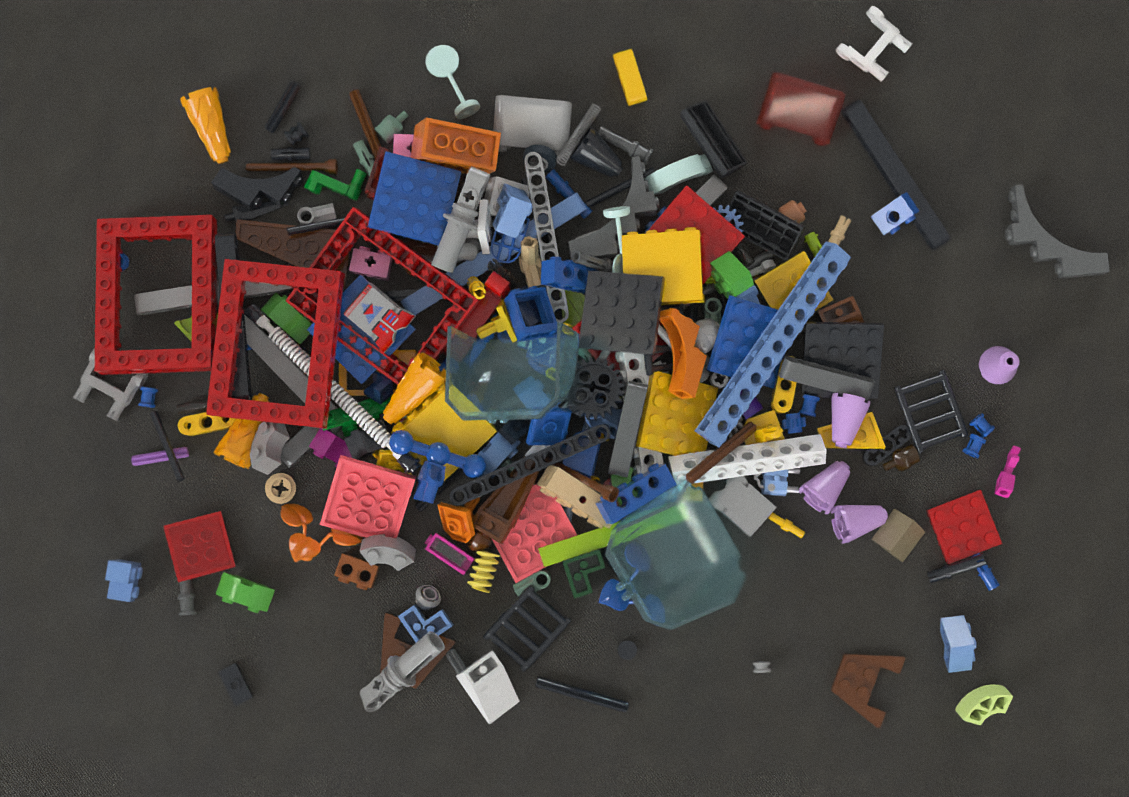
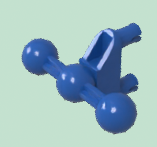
(433, 470)

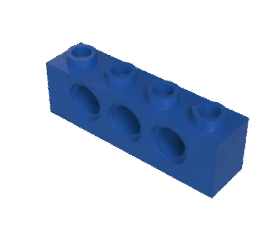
(565, 274)
(662, 482)

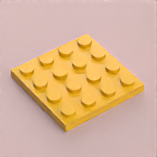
(671, 422)

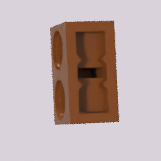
(358, 566)

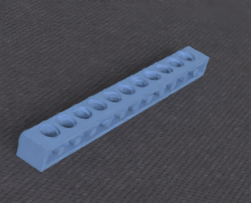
(772, 334)

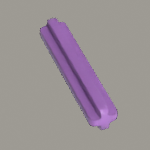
(158, 456)

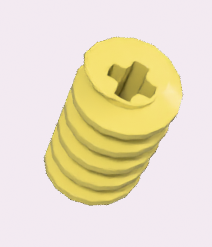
(483, 571)

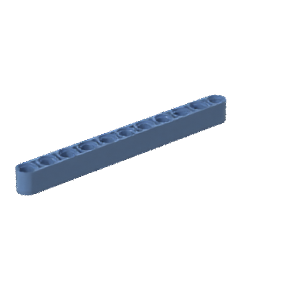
(428, 296)

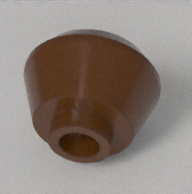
(479, 541)

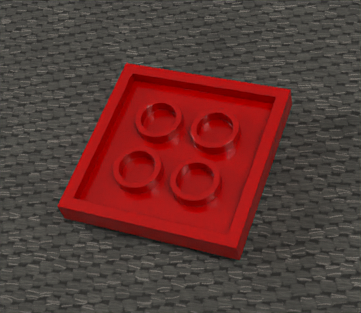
(964, 527)
(199, 546)

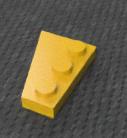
(866, 438)

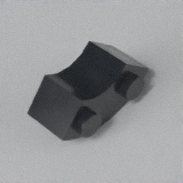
(362, 444)

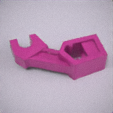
(1006, 480)

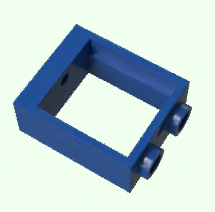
(545, 310)

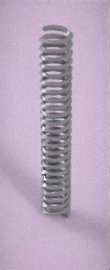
(576, 131)

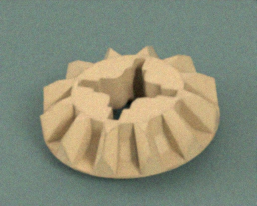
(273, 493)

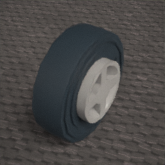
(547, 154)

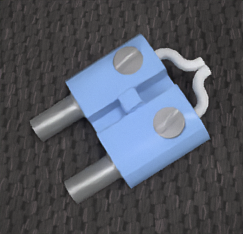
(776, 482)

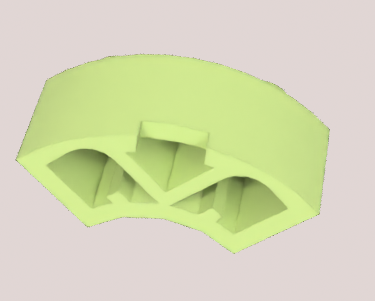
(984, 702)

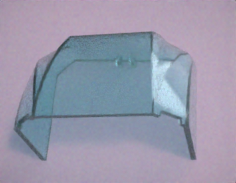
(509, 378)
(675, 558)

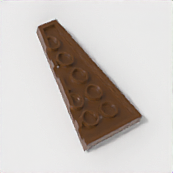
(294, 249)

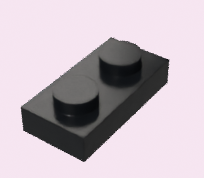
(515, 429)

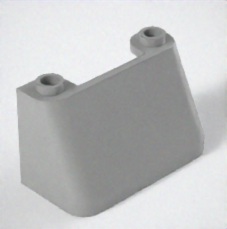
(532, 122)

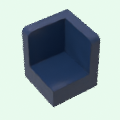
(380, 389)

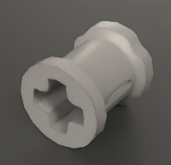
(717, 384)

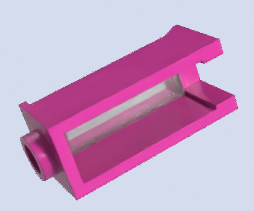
(449, 553)

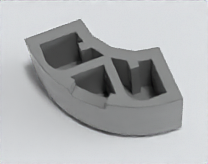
(267, 446)
(387, 551)

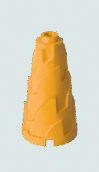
(206, 116)
(416, 385)
(238, 440)

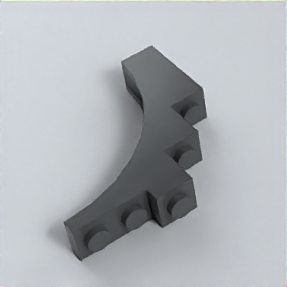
(641, 203)
(1045, 247)

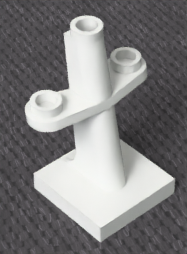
(483, 223)

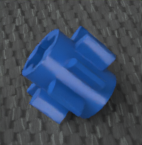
(793, 423)

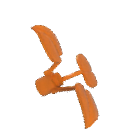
(305, 547)

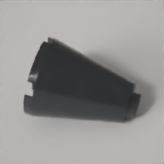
(597, 155)

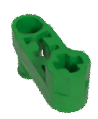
(317, 181)

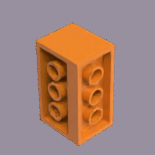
(455, 145)

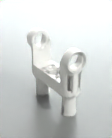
(890, 35)

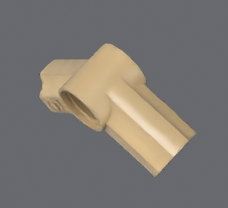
(530, 262)

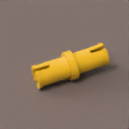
(476, 287)

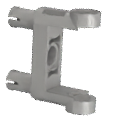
(122, 398)

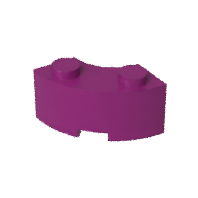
(329, 445)

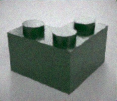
(578, 568)

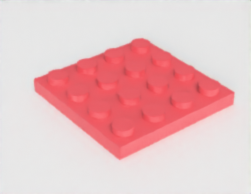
(367, 499)
(538, 525)

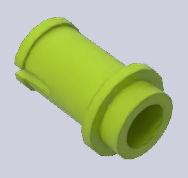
(813, 243)

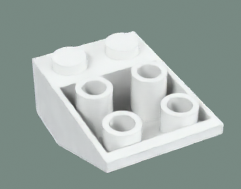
(489, 686)

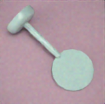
(442, 63)
(617, 212)

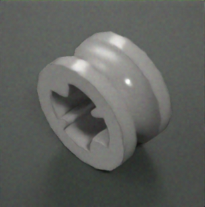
(761, 667)

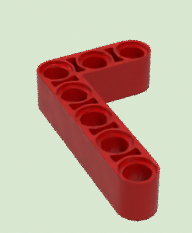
(496, 290)

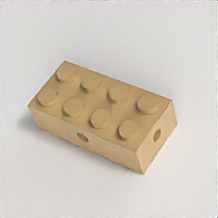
(572, 494)

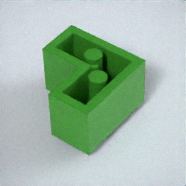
(730, 275)

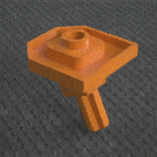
(458, 520)

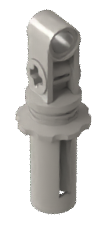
(460, 220)
(401, 671)

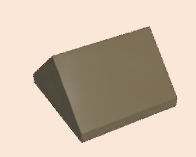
(898, 535)

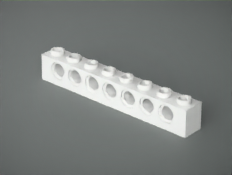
(638, 373)
(754, 459)

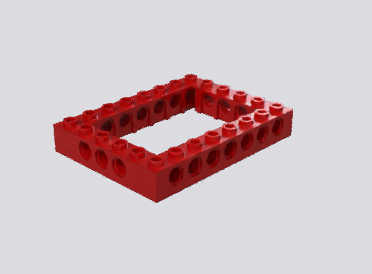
(202, 232)
(334, 253)
(324, 344)

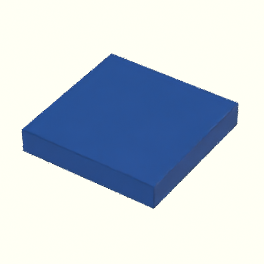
(550, 428)

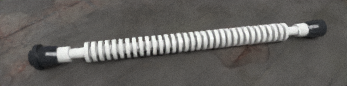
(338, 394)

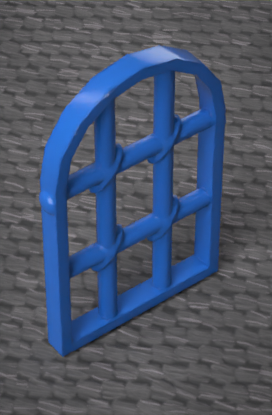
(512, 247)

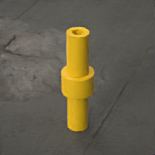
(786, 525)

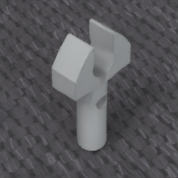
(765, 267)

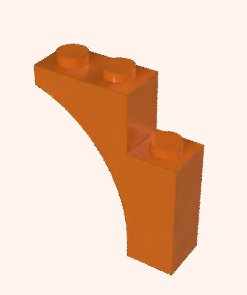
(687, 359)

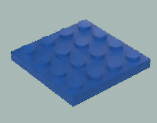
(413, 198)
(737, 334)
(352, 362)

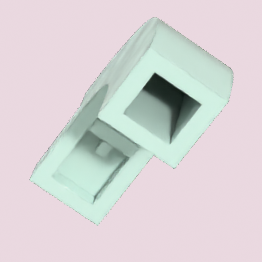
(678, 172)

